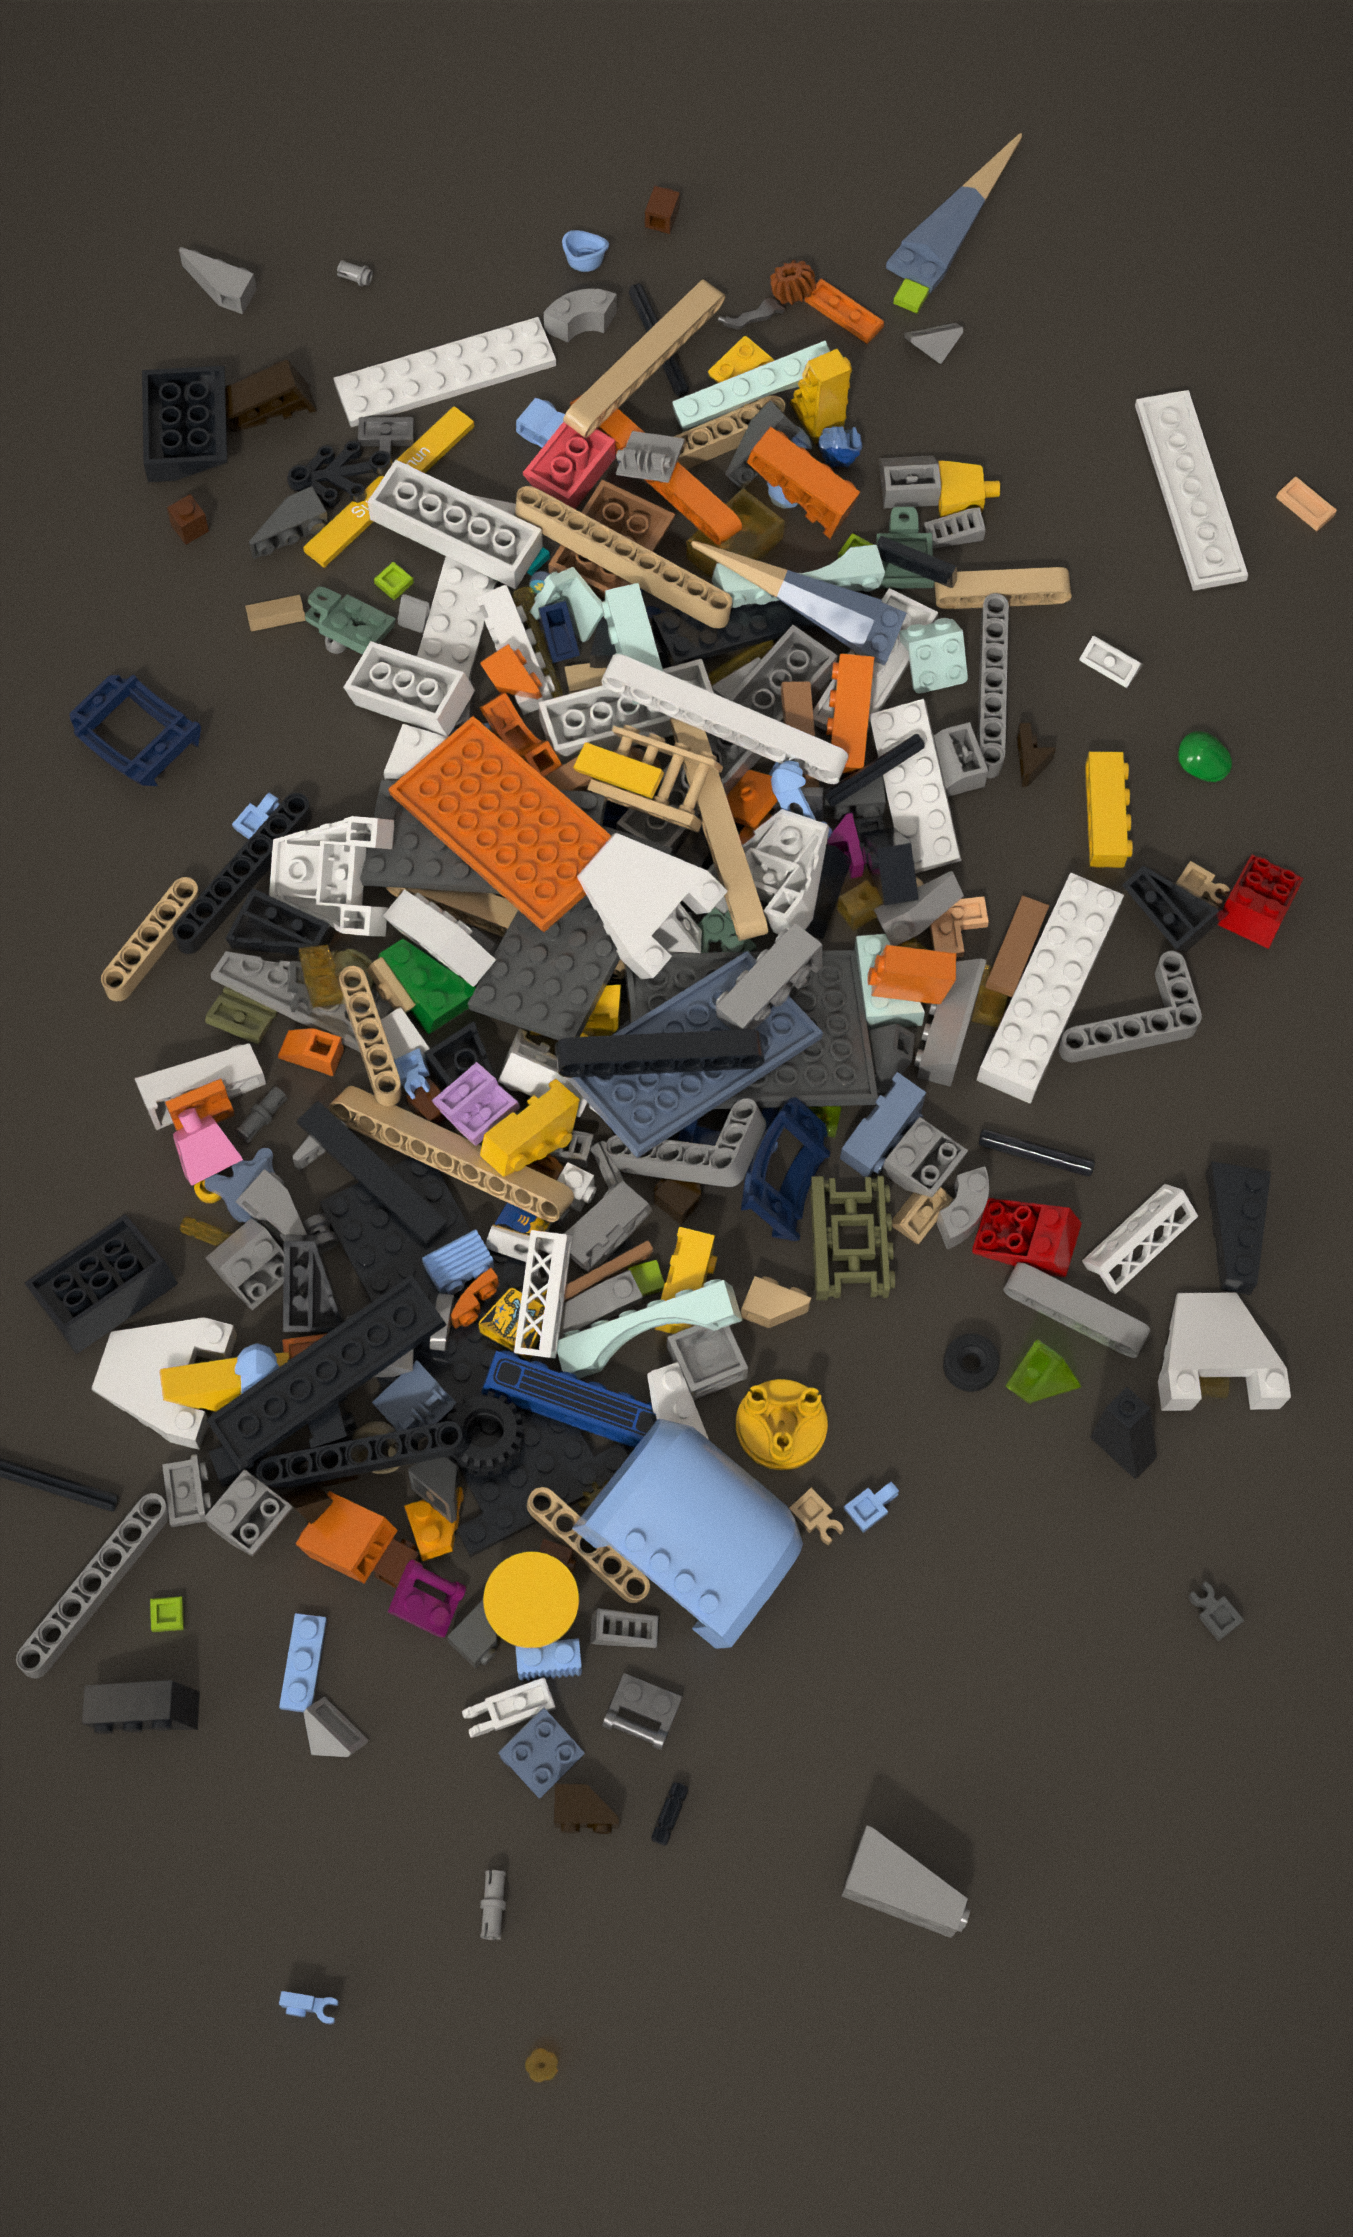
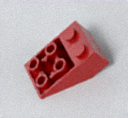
(1260, 900)
(1028, 1234)

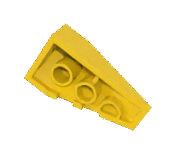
(205, 1384)

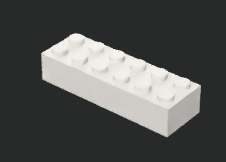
(455, 524)
(593, 713)

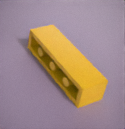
(1107, 809)

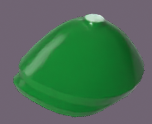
(1204, 756)

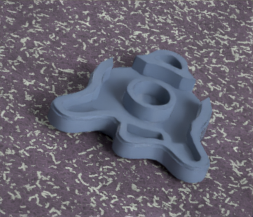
(244, 1174)

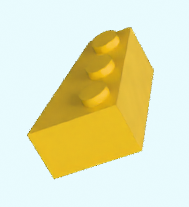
(606, 1015)

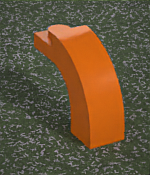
(514, 733)

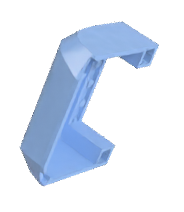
(696, 1529)

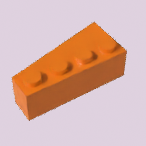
(804, 480)
(851, 707)

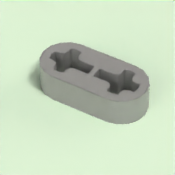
(444, 1306)

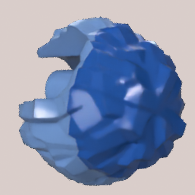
(840, 446)

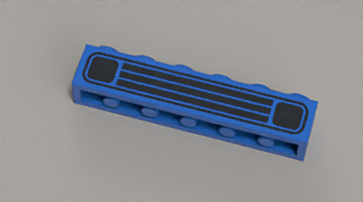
(569, 1399)

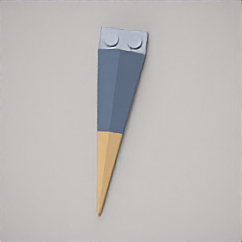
(935, 242)
(849, 616)

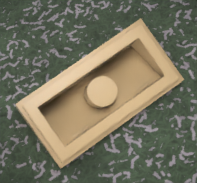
(275, 613)
(920, 1214)

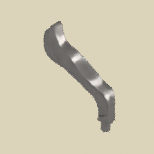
(764, 312)

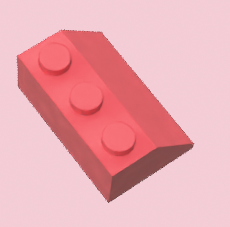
(570, 464)

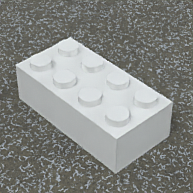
(409, 688)

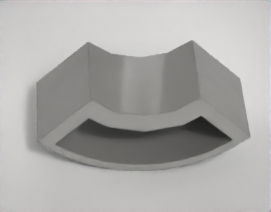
(580, 312)
(966, 1210)

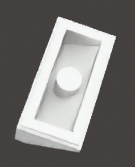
(1110, 661)
(402, 1034)

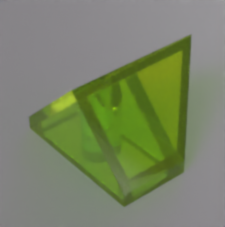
(1042, 1375)

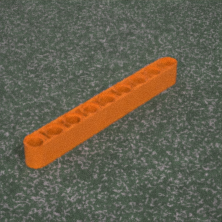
(683, 490)

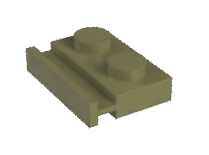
(240, 1016)

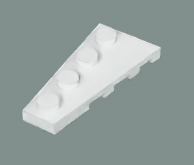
(672, 1397)

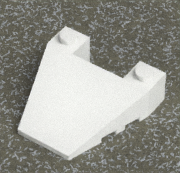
(785, 868)
(323, 871)
(637, 891)
(1218, 1339)
(131, 1375)

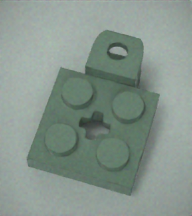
(905, 532)
(340, 615)
(720, 928)

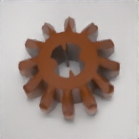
(792, 282)

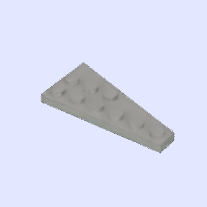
(268, 985)

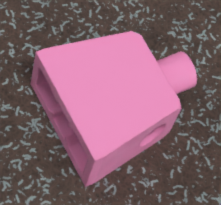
(203, 1147)

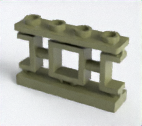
(827, 1237)

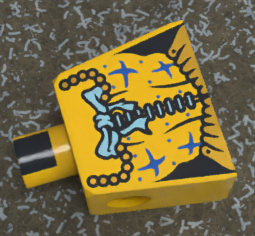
(502, 1320)

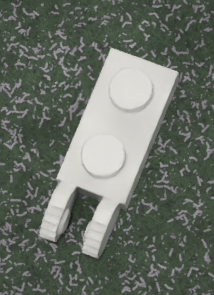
(511, 1707)

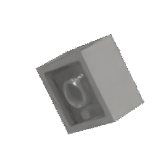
(707, 1359)

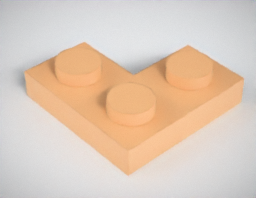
(963, 915)

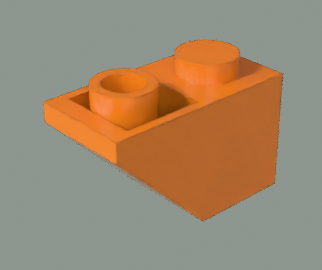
(509, 675)
(312, 1050)

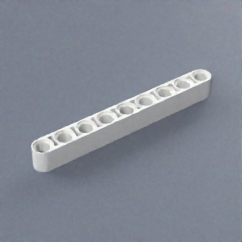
(724, 718)

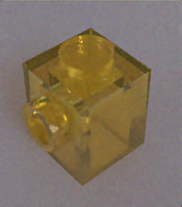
(858, 905)

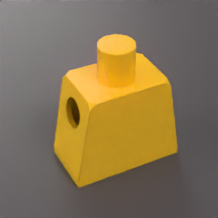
(963, 487)

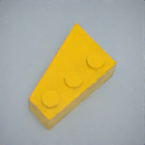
(533, 1132)
(688, 1268)

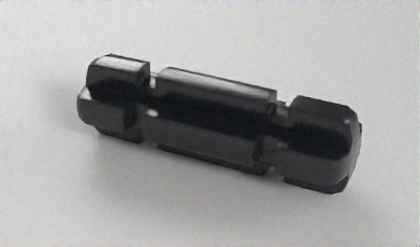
(669, 1814)

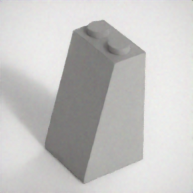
(902, 1887)

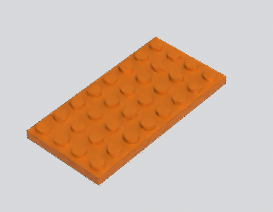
(503, 821)

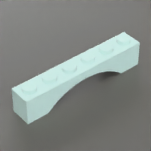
(744, 388)
(856, 570)
(590, 1350)

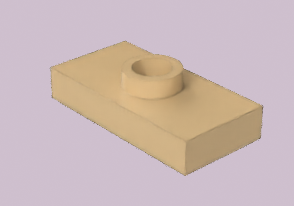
(389, 986)

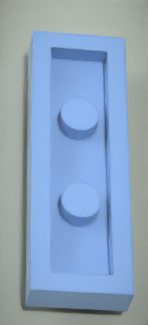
(303, 1662)

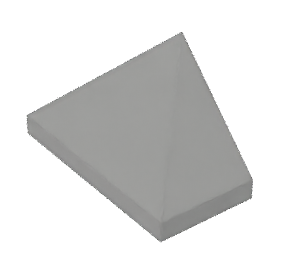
(936, 340)
(331, 1731)

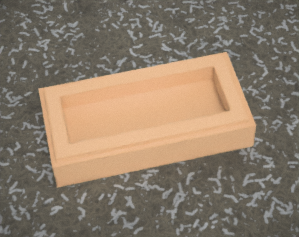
(1306, 503)

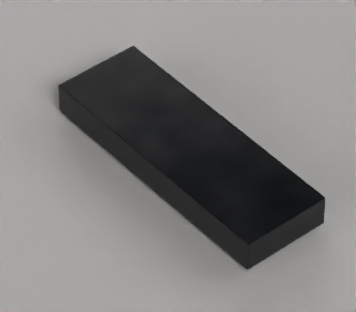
(917, 562)

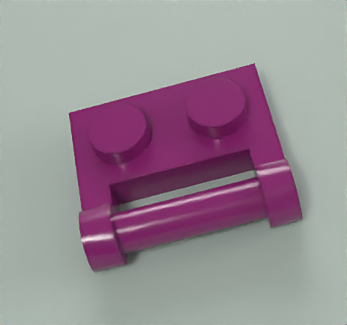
(421, 1607)

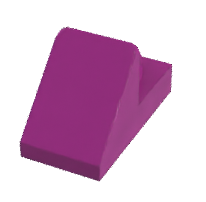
(847, 840)

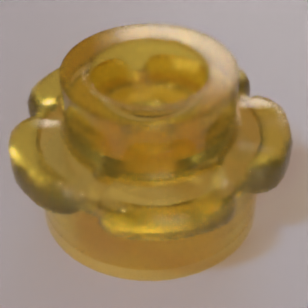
(550, 2061)

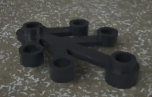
(304, 476)

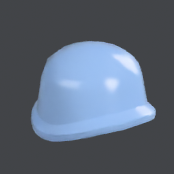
(584, 250)

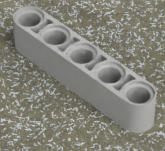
(1077, 1310)

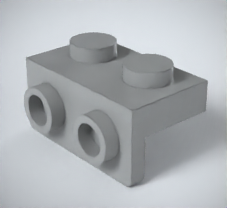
(186, 1491)

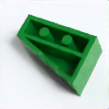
(434, 989)

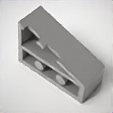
(607, 1226)

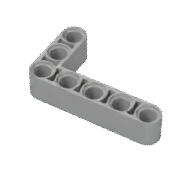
(1142, 1022)
(700, 1163)

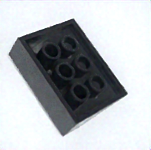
(183, 421)
(101, 1283)

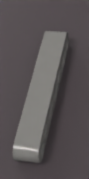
(993, 673)
(91, 1601)

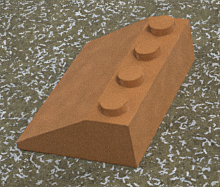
(626, 515)

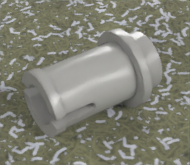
(355, 273)

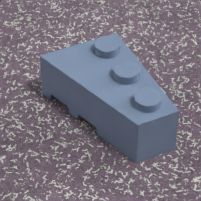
(884, 1127)

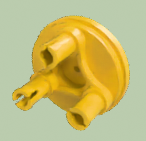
(781, 1424)
(531, 1600)

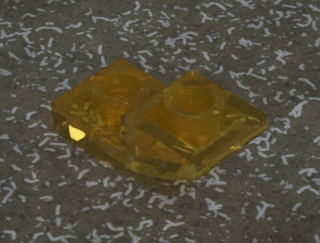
(319, 976)
(989, 1003)

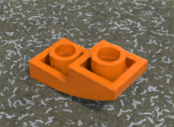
(468, 1307)

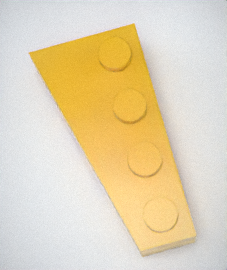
(823, 393)

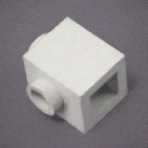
(580, 1183)

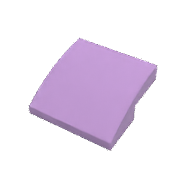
(475, 1103)

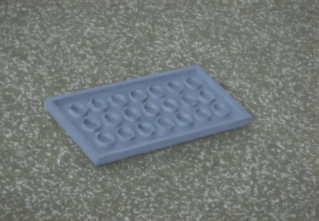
(657, 1105)

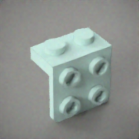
(581, 601)
(935, 655)

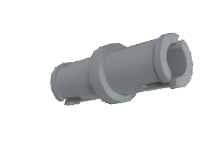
(493, 1905)

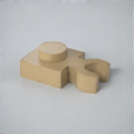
(1201, 882)
(813, 1513)

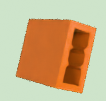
(912, 974)
(347, 1538)

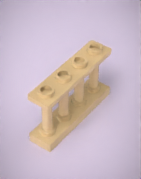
(659, 805)

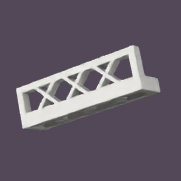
(1137, 1231)
(554, 1298)

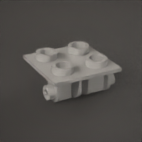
(649, 456)

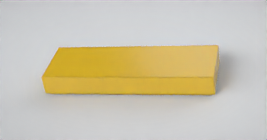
(618, 770)

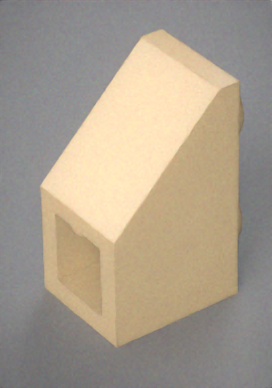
(773, 1304)

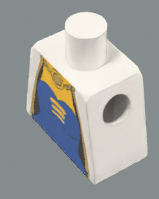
(512, 1233)

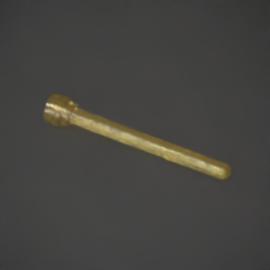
(525, 597)

